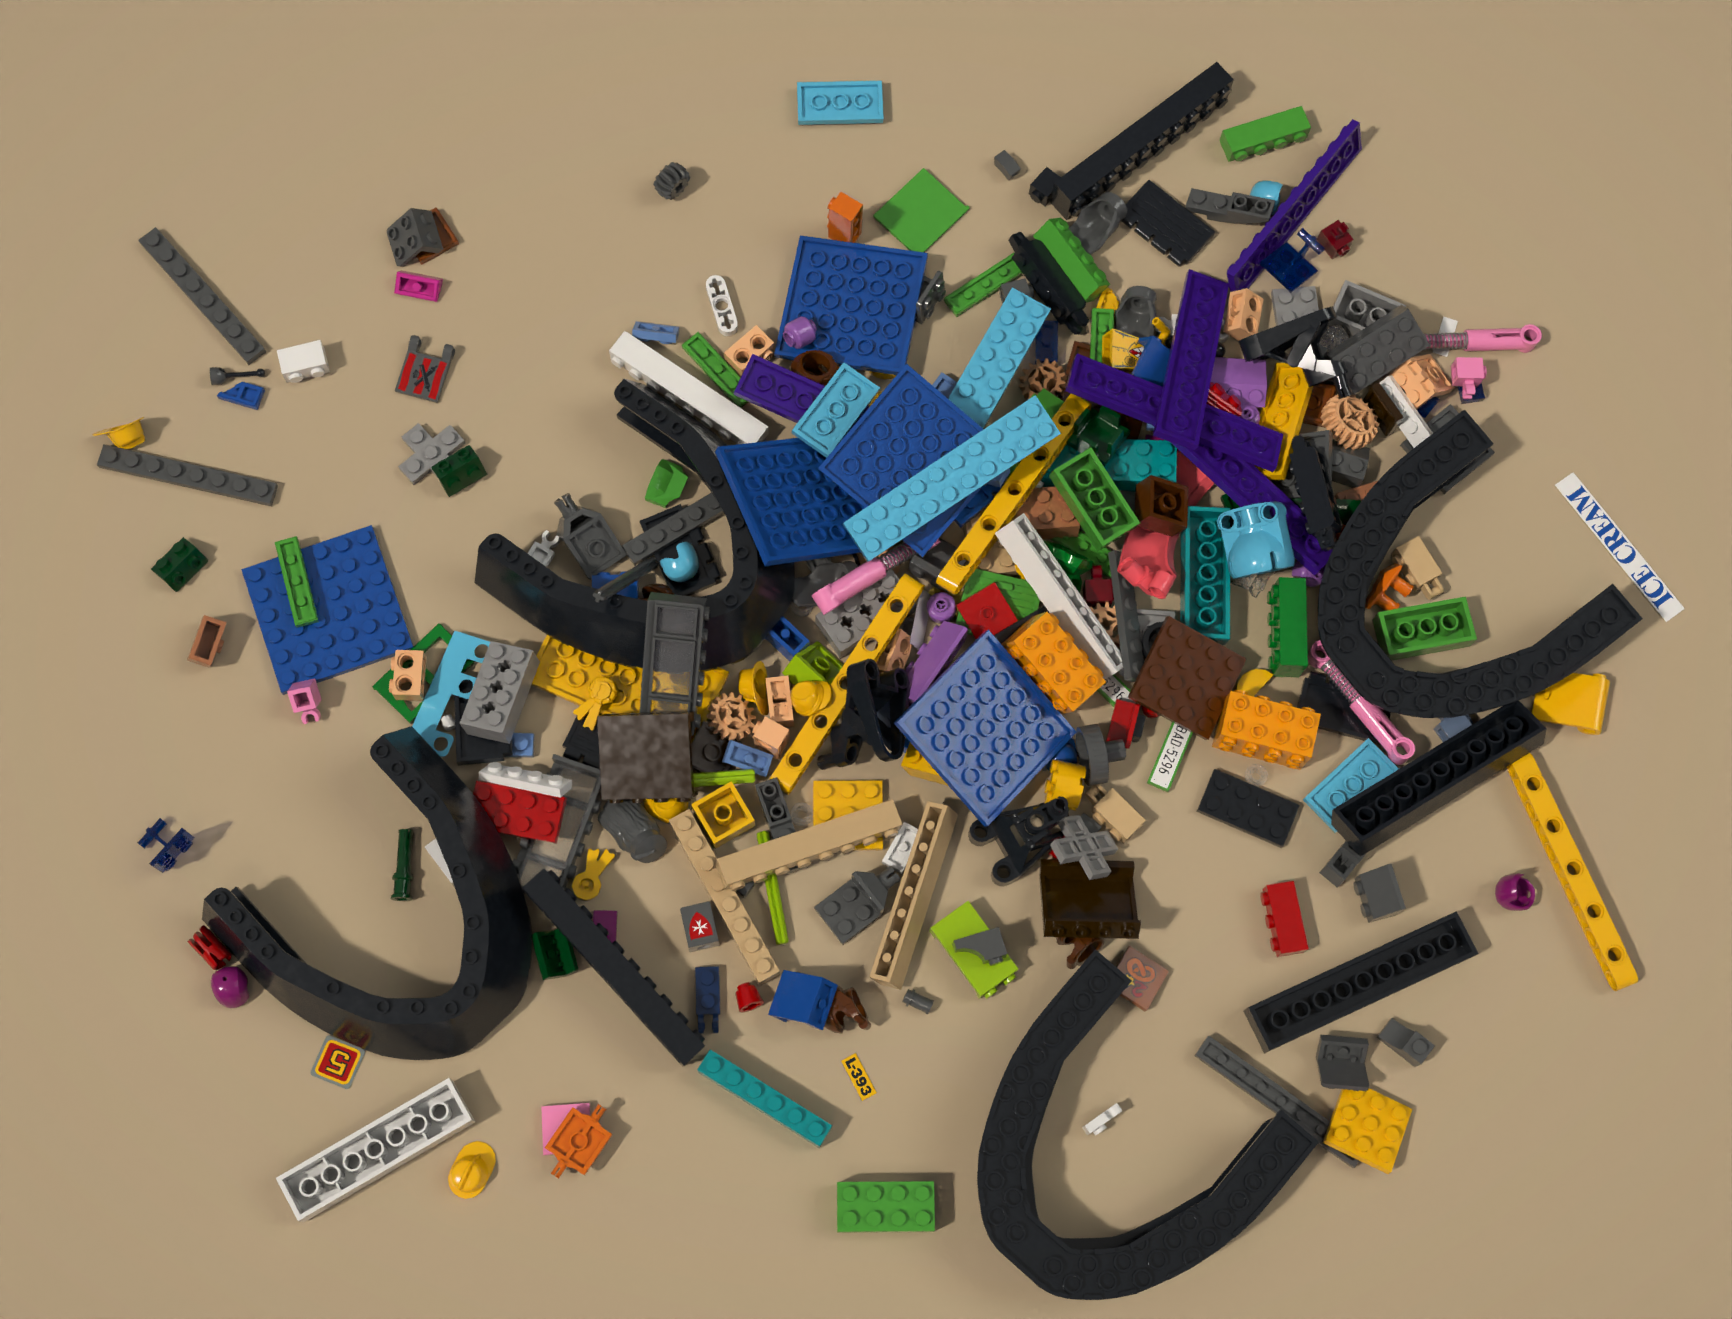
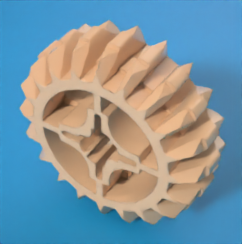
(1350, 421)

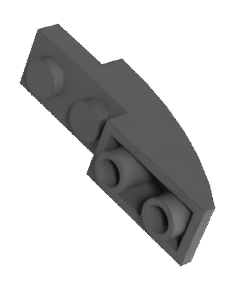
(1230, 209)
(775, 810)

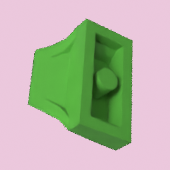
(666, 483)

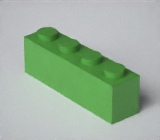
(1265, 134)
(1072, 258)

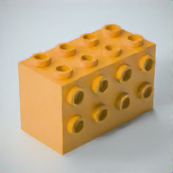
(1054, 662)
(1266, 729)

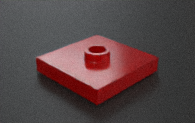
(986, 611)

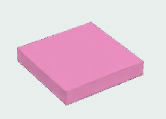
(553, 1117)

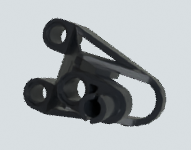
(1304, 336)
(869, 693)
(1015, 856)

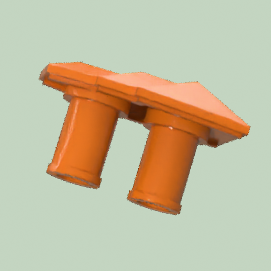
(1387, 578)

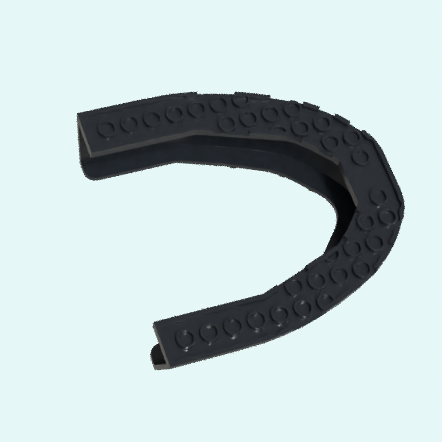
(616, 627)
(1464, 690)
(494, 940)
(1148, 1253)

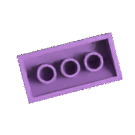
(1242, 379)
(934, 657)

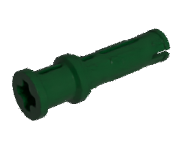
(402, 876)

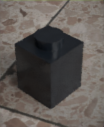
(1042, 186)

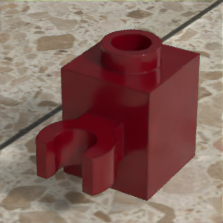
(1336, 239)
(1098, 589)

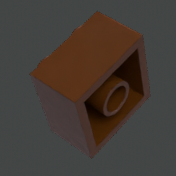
(1161, 505)

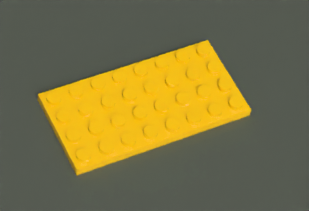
(570, 672)

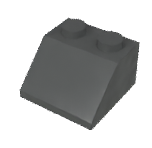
(1349, 464)
(1379, 893)

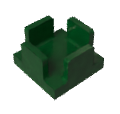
(1099, 431)

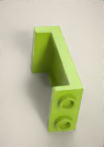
(982, 977)

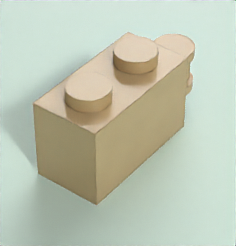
(1418, 567)
(1114, 813)

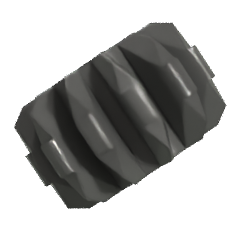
(671, 180)

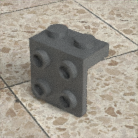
(412, 234)
(932, 291)
(933, 562)
(1342, 1062)

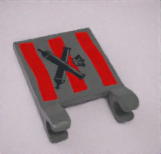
(423, 374)

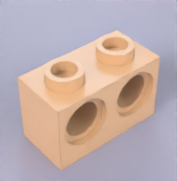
(1243, 314)
(745, 348)
(896, 652)
(414, 675)
(780, 700)
(770, 737)

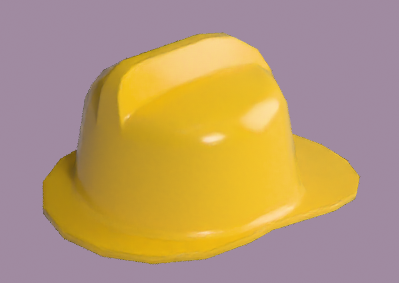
(125, 435)
(753, 686)
(471, 1169)

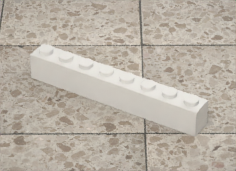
(686, 391)
(1059, 594)

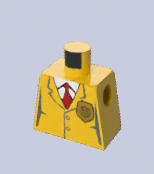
(1121, 350)

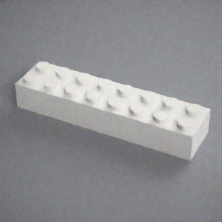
(375, 1150)

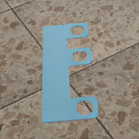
(444, 684)

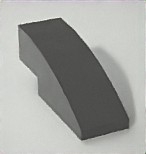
(1341, 864)

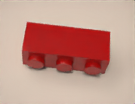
(1284, 919)

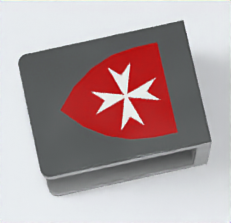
(699, 926)

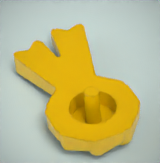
(602, 692)
(587, 884)

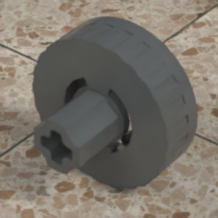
(1096, 753)

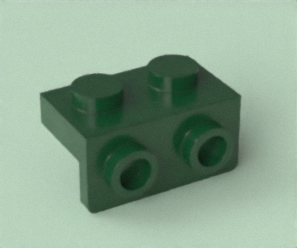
(459, 470)
(179, 564)
(554, 954)

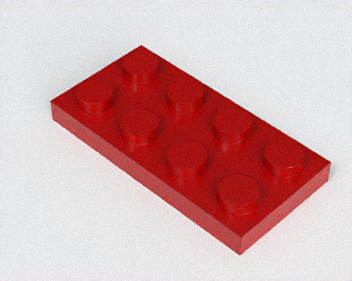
(522, 811)

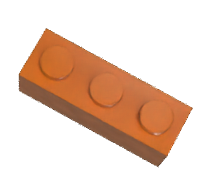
(844, 218)

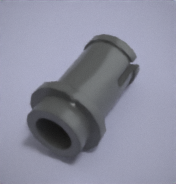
(917, 1001)

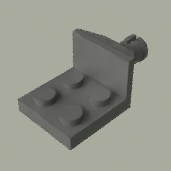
(587, 537)
(856, 903)

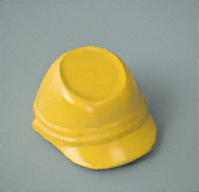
(810, 697)
(665, 810)

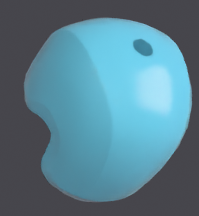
(1268, 190)
(684, 566)

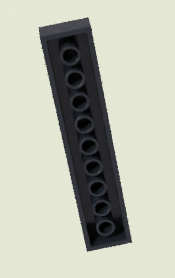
(1141, 141)
(1438, 777)
(613, 967)
(1360, 982)

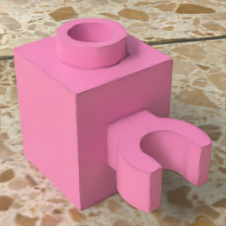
(1468, 373)
(305, 697)

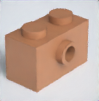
(207, 641)

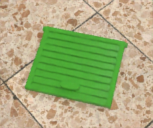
(920, 212)
(1016, 592)

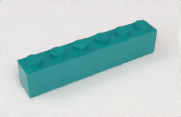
(764, 1098)

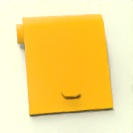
(1574, 702)

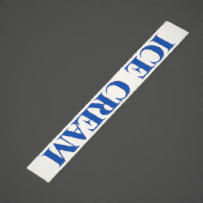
(1619, 547)

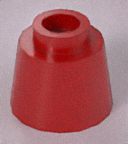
(748, 997)

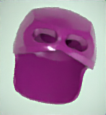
(1513, 891)
(234, 990)

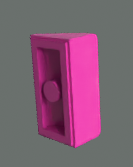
(418, 285)

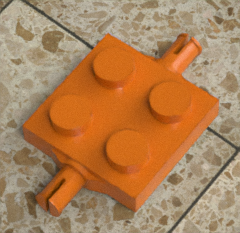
(578, 1141)

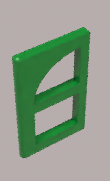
(424, 644)

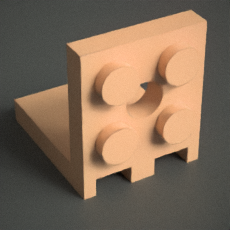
(1422, 379)

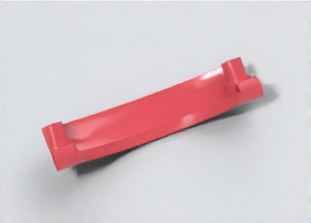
(1149, 555)

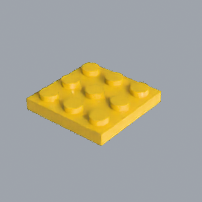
(841, 798)
(1368, 1127)

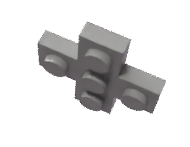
(428, 450)
(1084, 847)

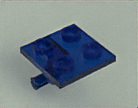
(1290, 266)
(167, 856)

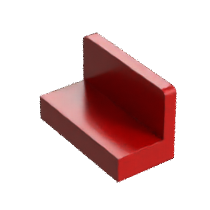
(1123, 722)

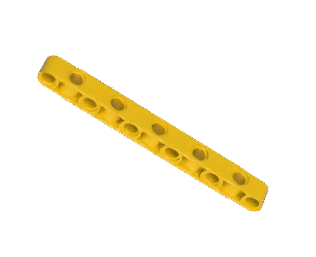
(1004, 505)
(882, 630)
(1577, 887)

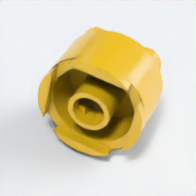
(1065, 783)

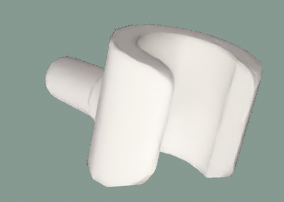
(448, 722)

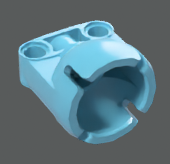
(1256, 539)

